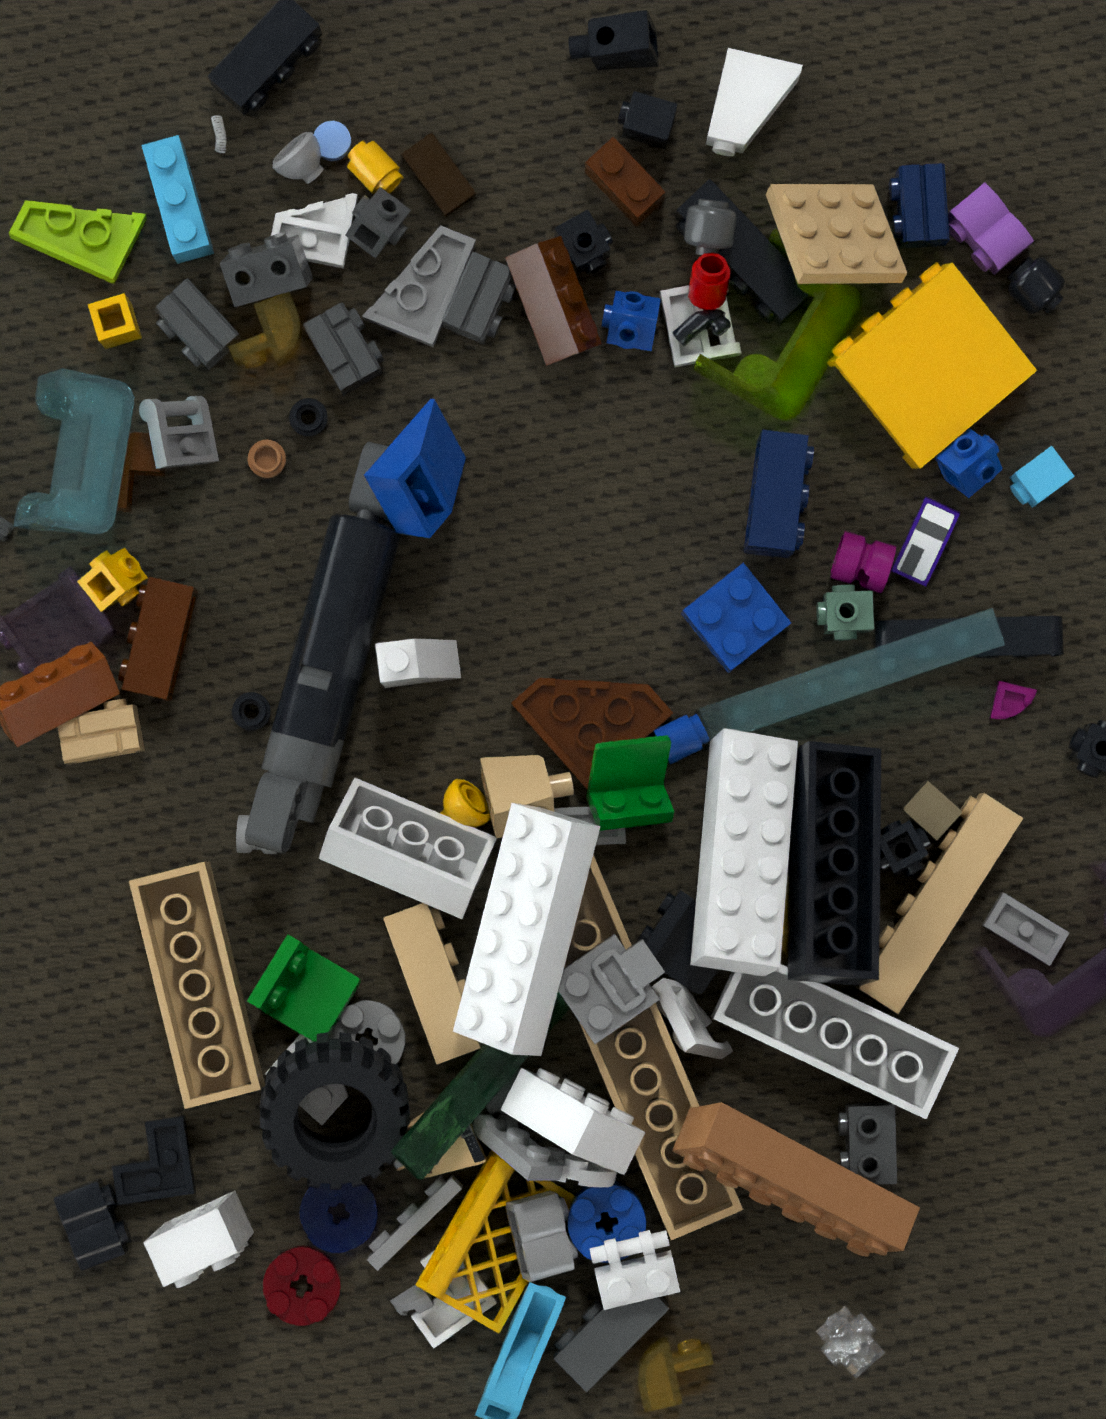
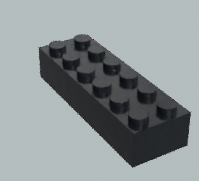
(835, 865)

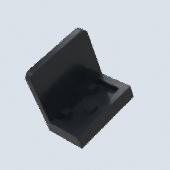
(672, 942)

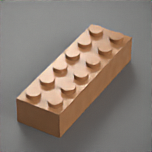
(795, 1180)

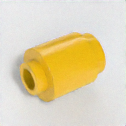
(374, 167)

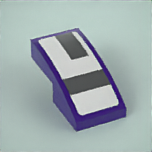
(925, 541)

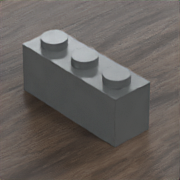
(604, 1338)

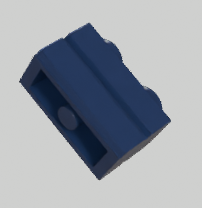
(920, 206)

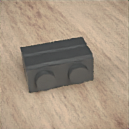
(479, 298)
(196, 324)
(343, 347)

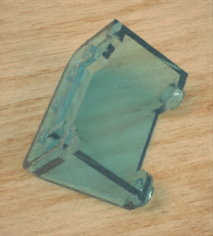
(88, 455)

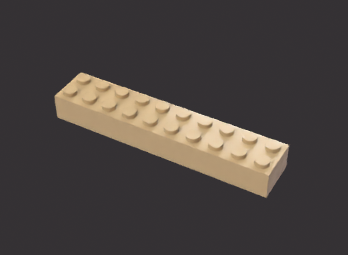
(649, 1085)

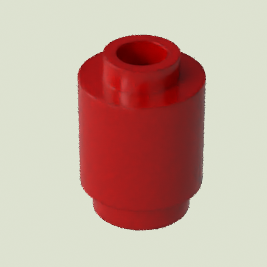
(709, 281)

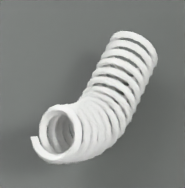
(218, 138)

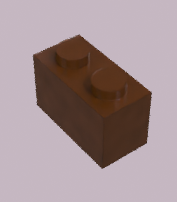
(624, 181)

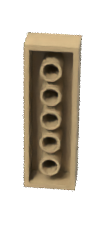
(197, 984)

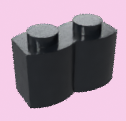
(92, 1223)

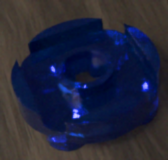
(349, 1232)

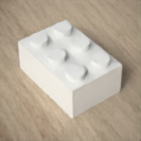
(572, 1120)

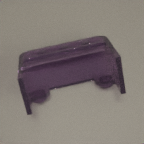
(1047, 1007)

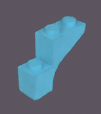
(520, 1353)

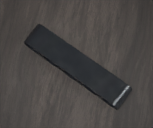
(1022, 635)

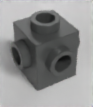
(381, 215)

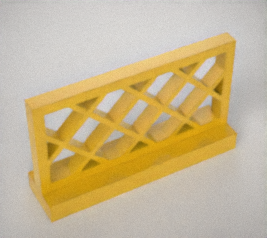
(464, 1232)

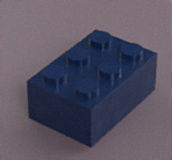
(778, 494)

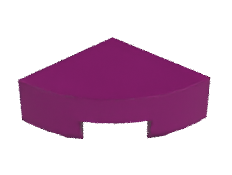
(1010, 700)

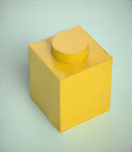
(114, 321)

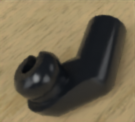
(700, 321)

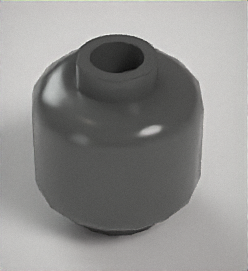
(710, 226)

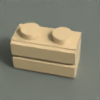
(101, 733)

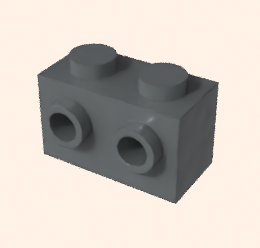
(265, 269)
(869, 1141)

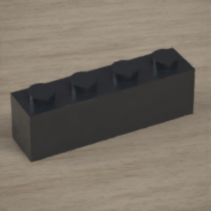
(753, 263)

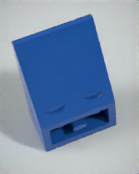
(419, 474)

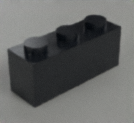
(266, 56)

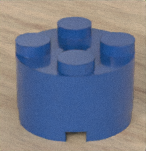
(587, 1209)

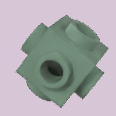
(860, 609)

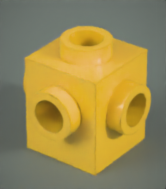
(113, 579)

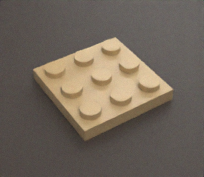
(835, 233)

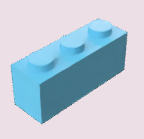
(177, 199)

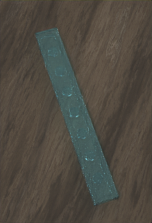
(855, 675)

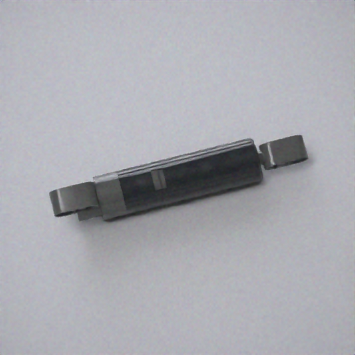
(325, 665)

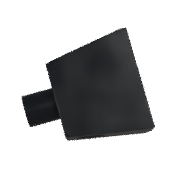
(631, 39)

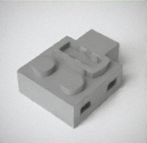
(610, 985)

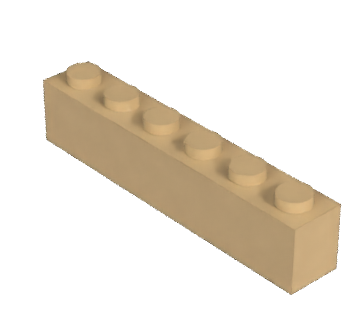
(940, 899)

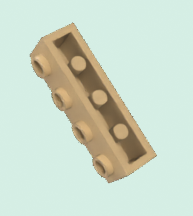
(430, 977)

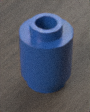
(686, 737)

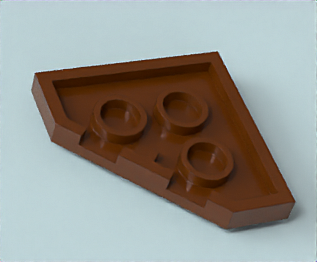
(581, 713)

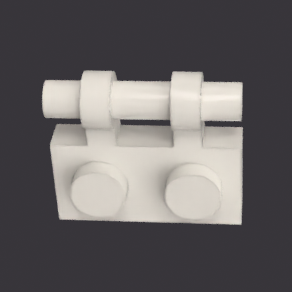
(636, 1278)

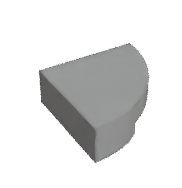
(412, 1299)

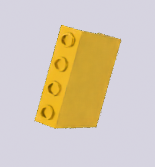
(932, 363)

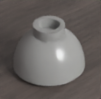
(300, 158)

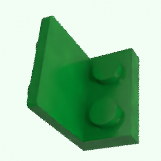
(629, 783)
(304, 989)

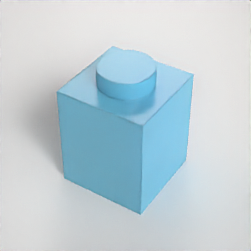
(1040, 477)

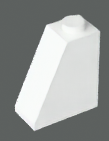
(747, 98)
(417, 661)

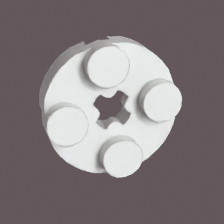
(582, 1170)

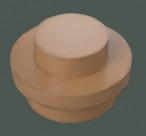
(266, 458)

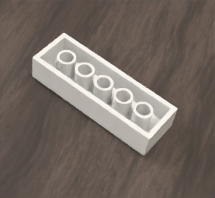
(744, 853)
(526, 929)
(839, 1036)

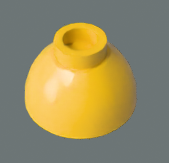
(465, 804)

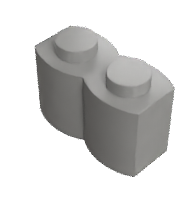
(541, 1235)

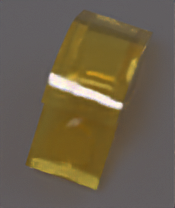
(281, 333)
(659, 1367)

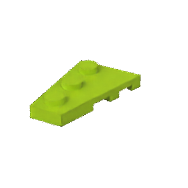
(80, 237)

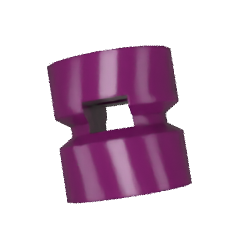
(863, 562)

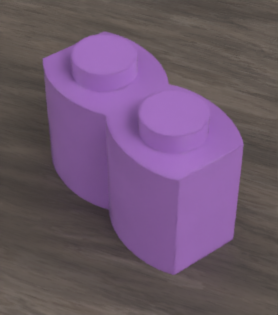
(988, 229)

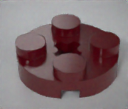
(314, 1304)

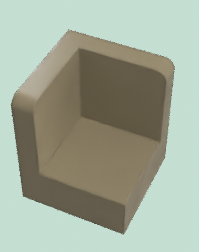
(932, 810)

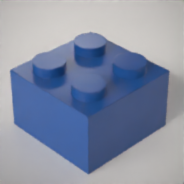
(735, 617)

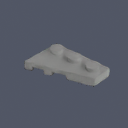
(424, 289)

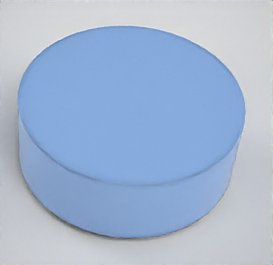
(333, 140)

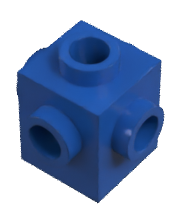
(631, 320)
(969, 462)

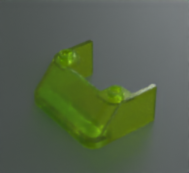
(787, 384)

